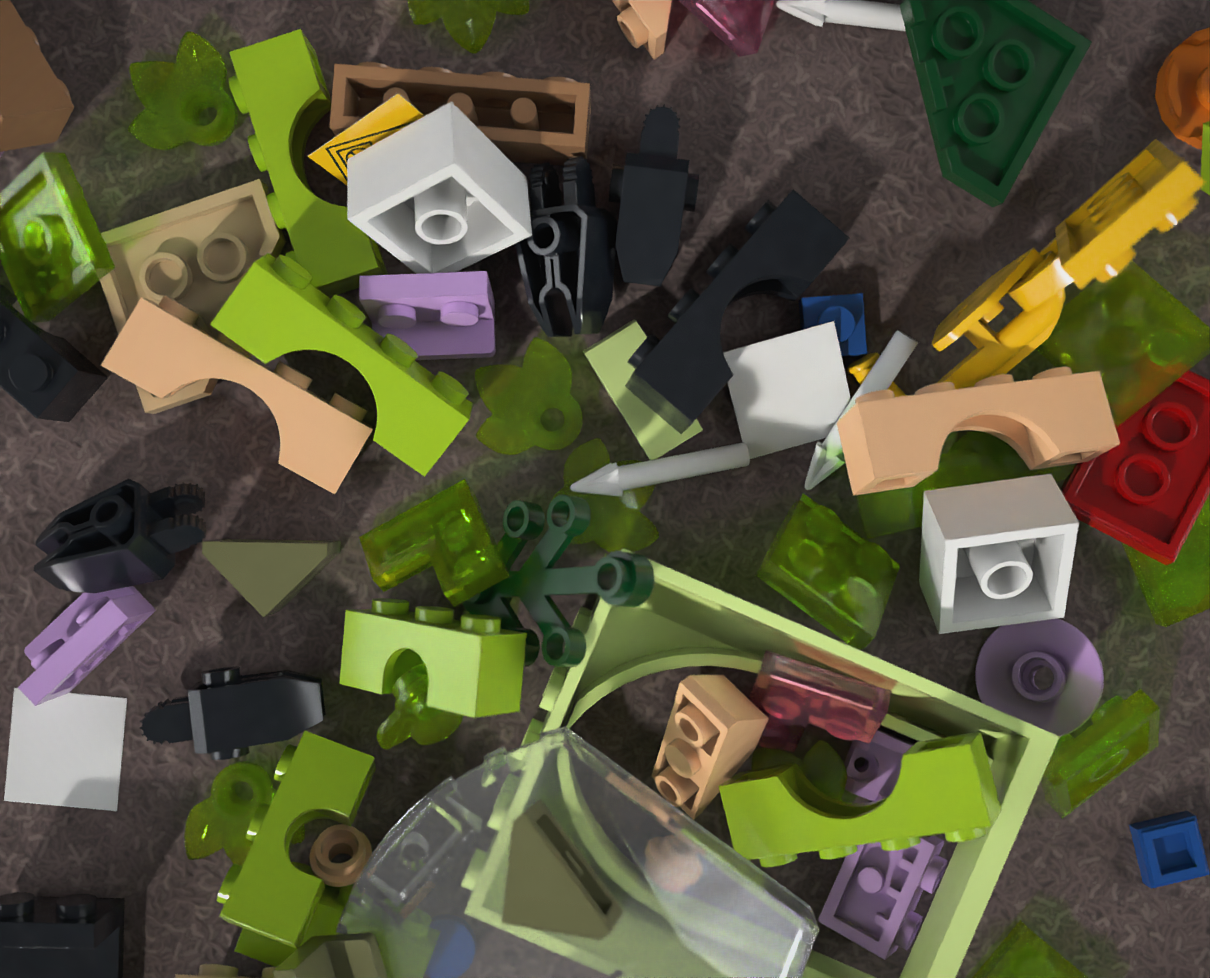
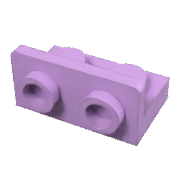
(433, 312)
(81, 640)
(879, 892)

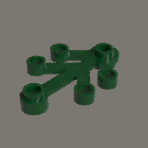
(618, 578)

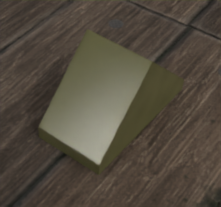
(269, 570)
(552, 882)

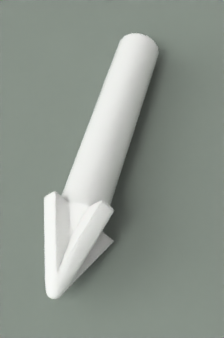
(846, 12)
(829, 454)
(615, 479)

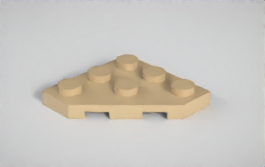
(193, 257)

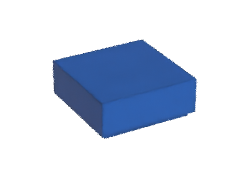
(1169, 849)

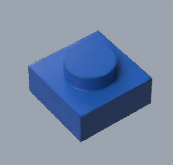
(847, 314)

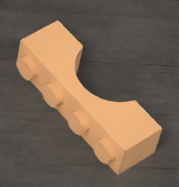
(167, 352)
(1046, 420)

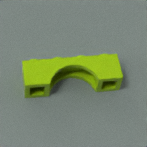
(285, 98)
(281, 313)
(940, 790)

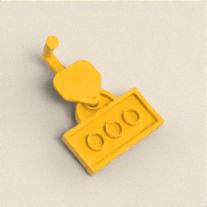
(1087, 244)

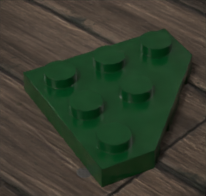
(988, 84)

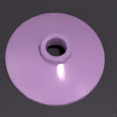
(1015, 654)

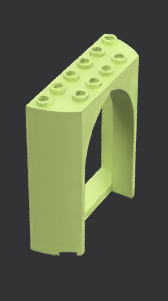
(702, 626)

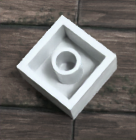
(438, 194)
(996, 553)

